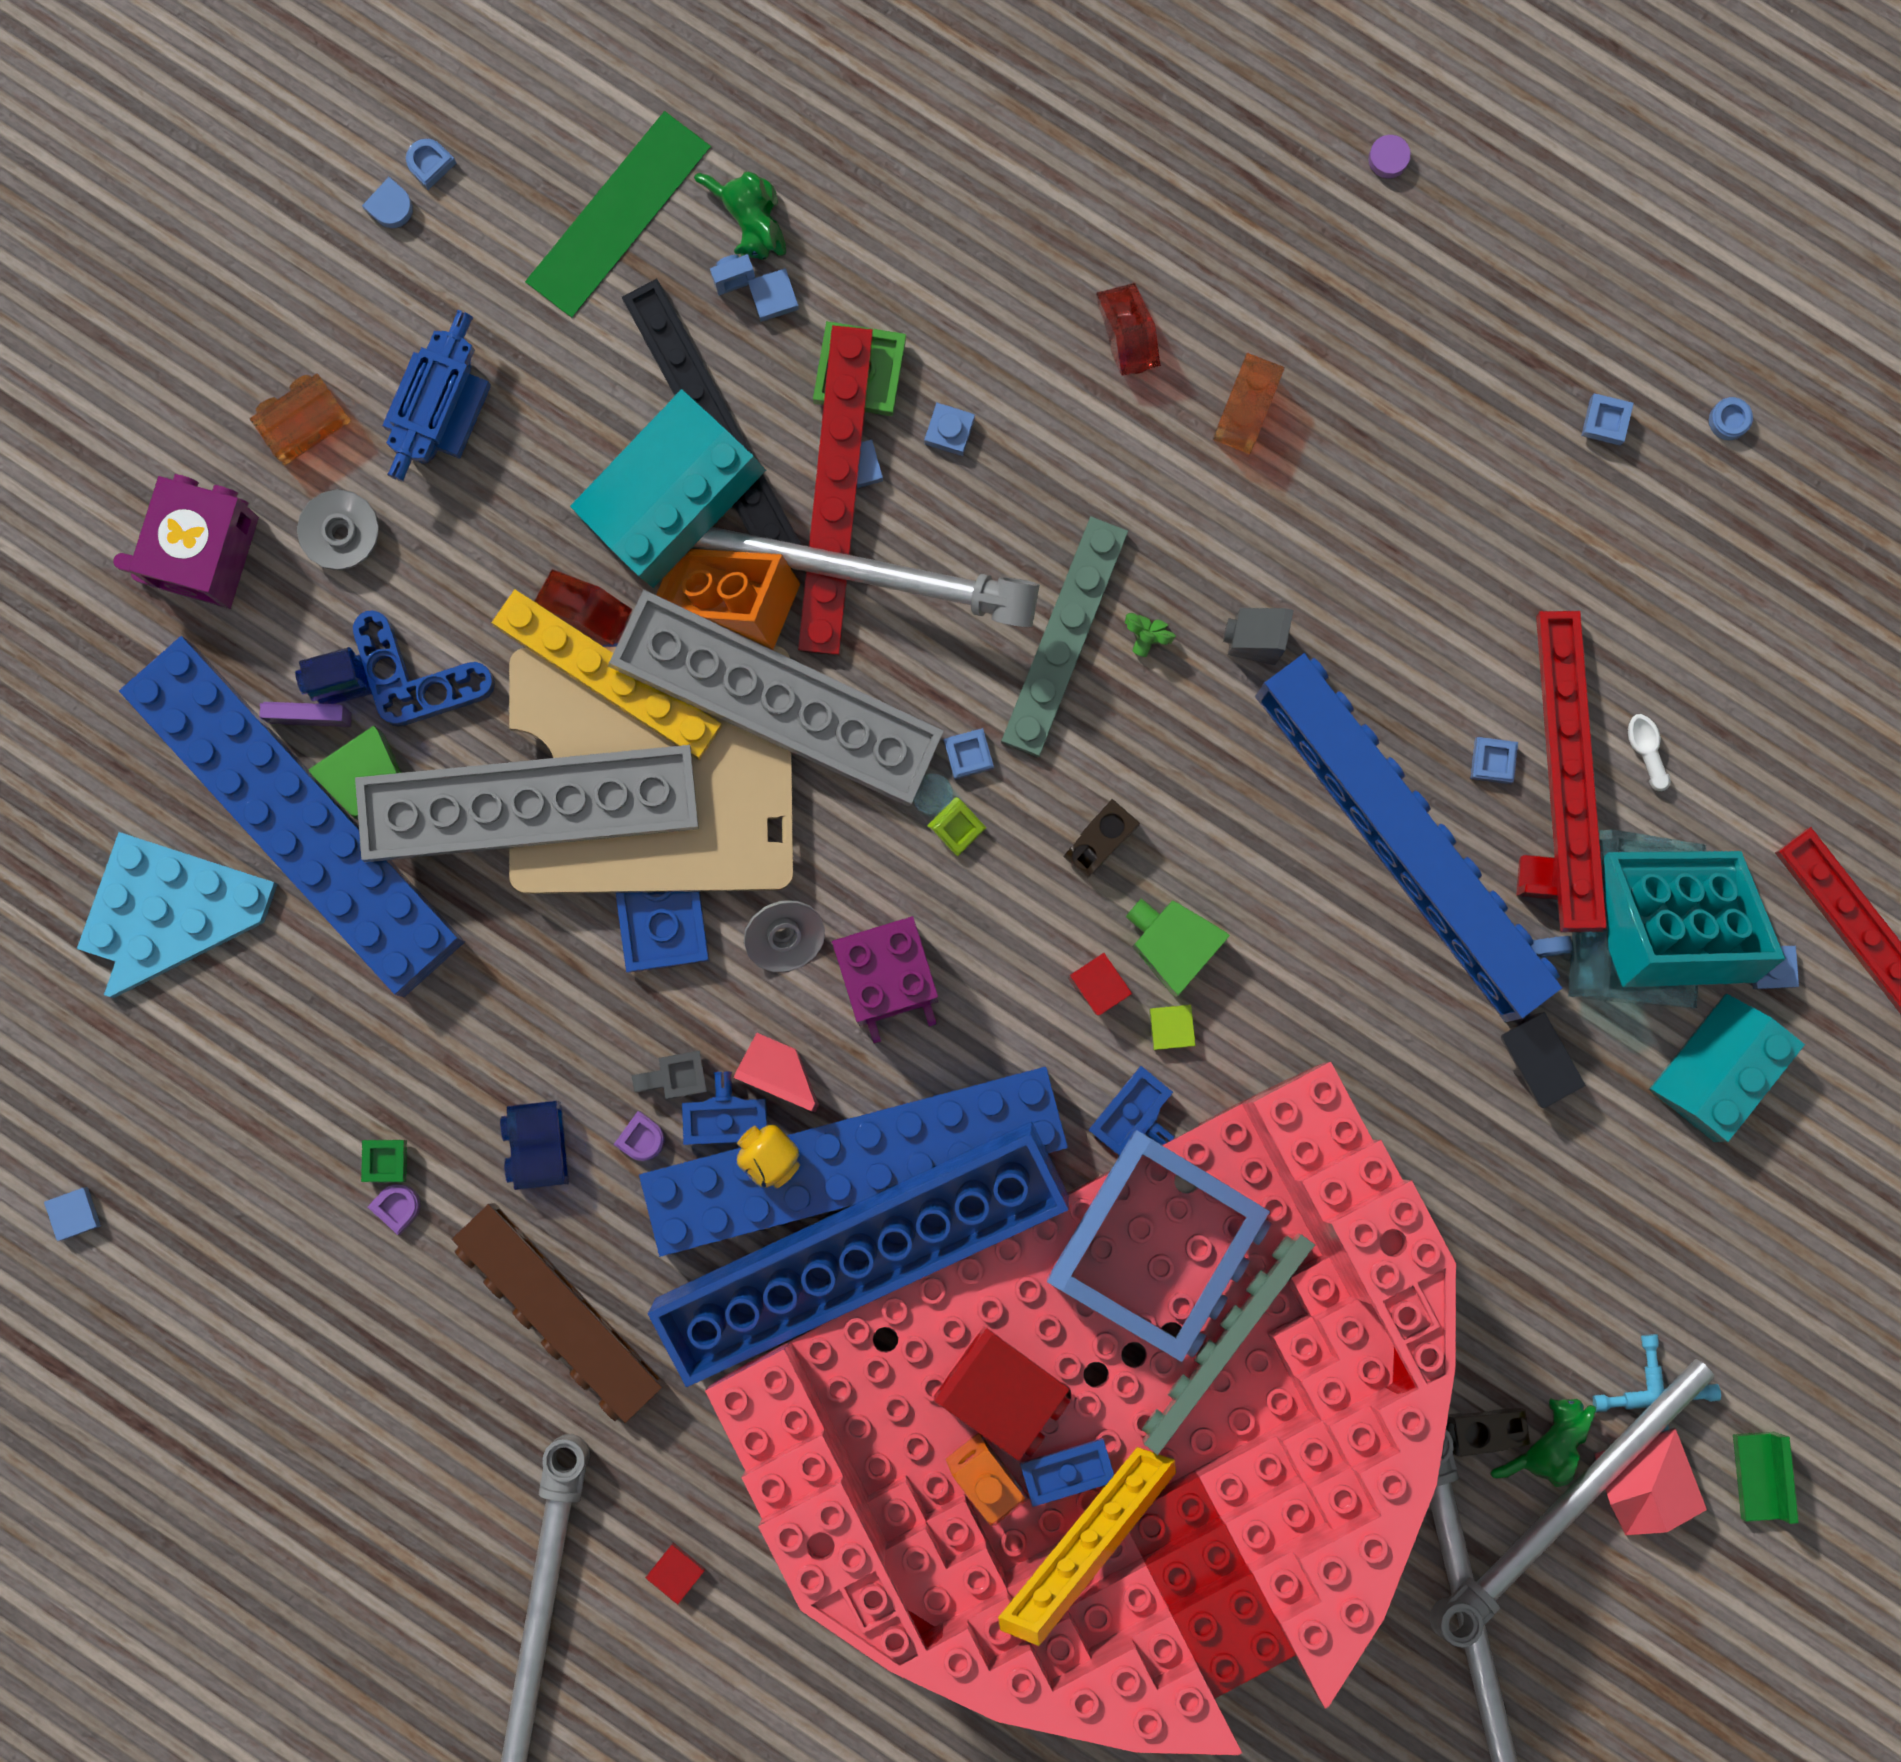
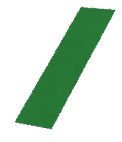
(617, 214)

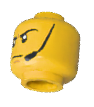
(768, 1156)

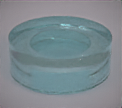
(933, 795)

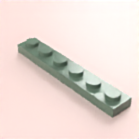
(1064, 637)
(1214, 1356)

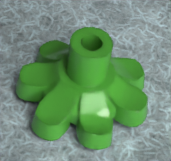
(1147, 633)

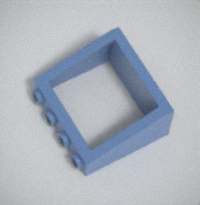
(1230, 1267)

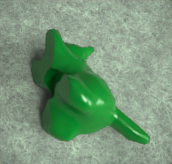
(750, 203)
(1555, 1453)

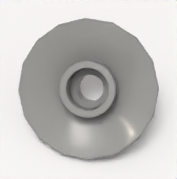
(327, 514)
(788, 948)

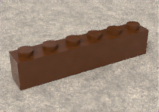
(557, 1312)

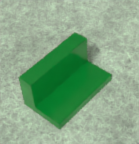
(1765, 1477)

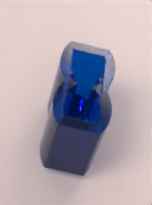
(333, 677)
(536, 1145)

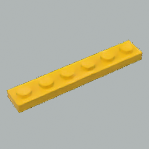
(588, 664)
(1086, 1546)

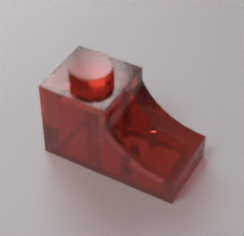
(1129, 329)
(583, 606)

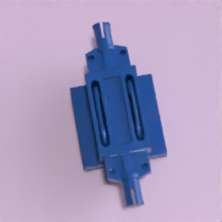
(435, 400)

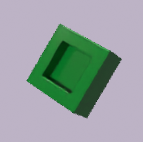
(384, 1161)

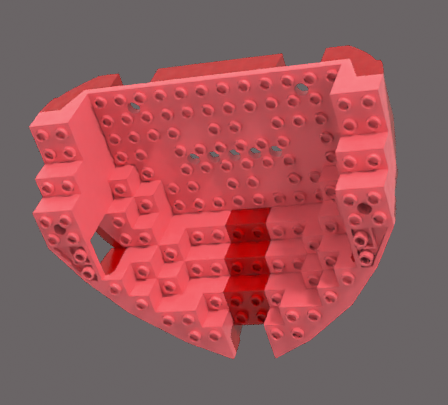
(1290, 1469)

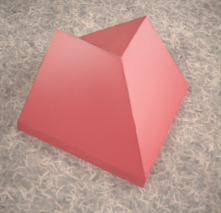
(777, 1071)
(1656, 1488)

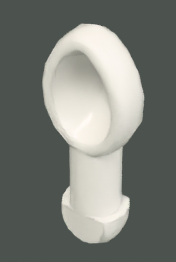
(1645, 740)

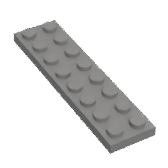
(775, 698)
(526, 803)

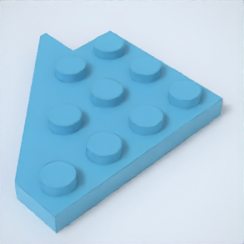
(166, 909)

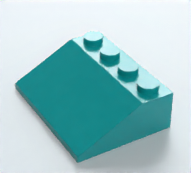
(667, 488)
(1686, 919)

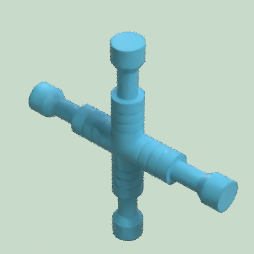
(1654, 1384)

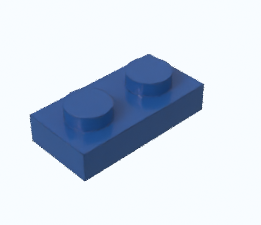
(1067, 1472)

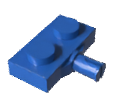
(1132, 1110)
(721, 1117)

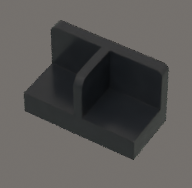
(1542, 1060)

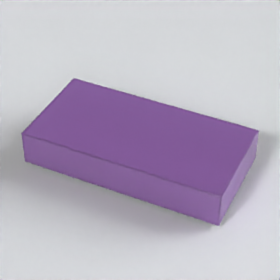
(305, 714)

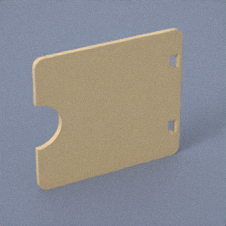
(736, 790)

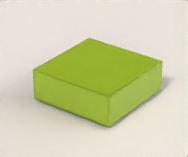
(956, 826)
(1172, 1027)

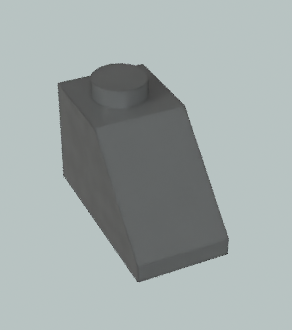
(1259, 634)

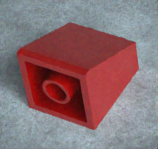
(1002, 1394)

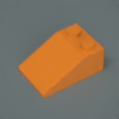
(735, 590)

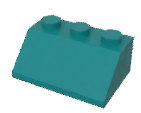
(1726, 1068)

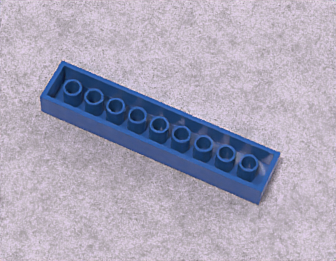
(291, 816)
(1408, 839)
(844, 1161)
(859, 1254)

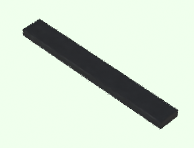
(686, 371)

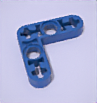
(400, 685)

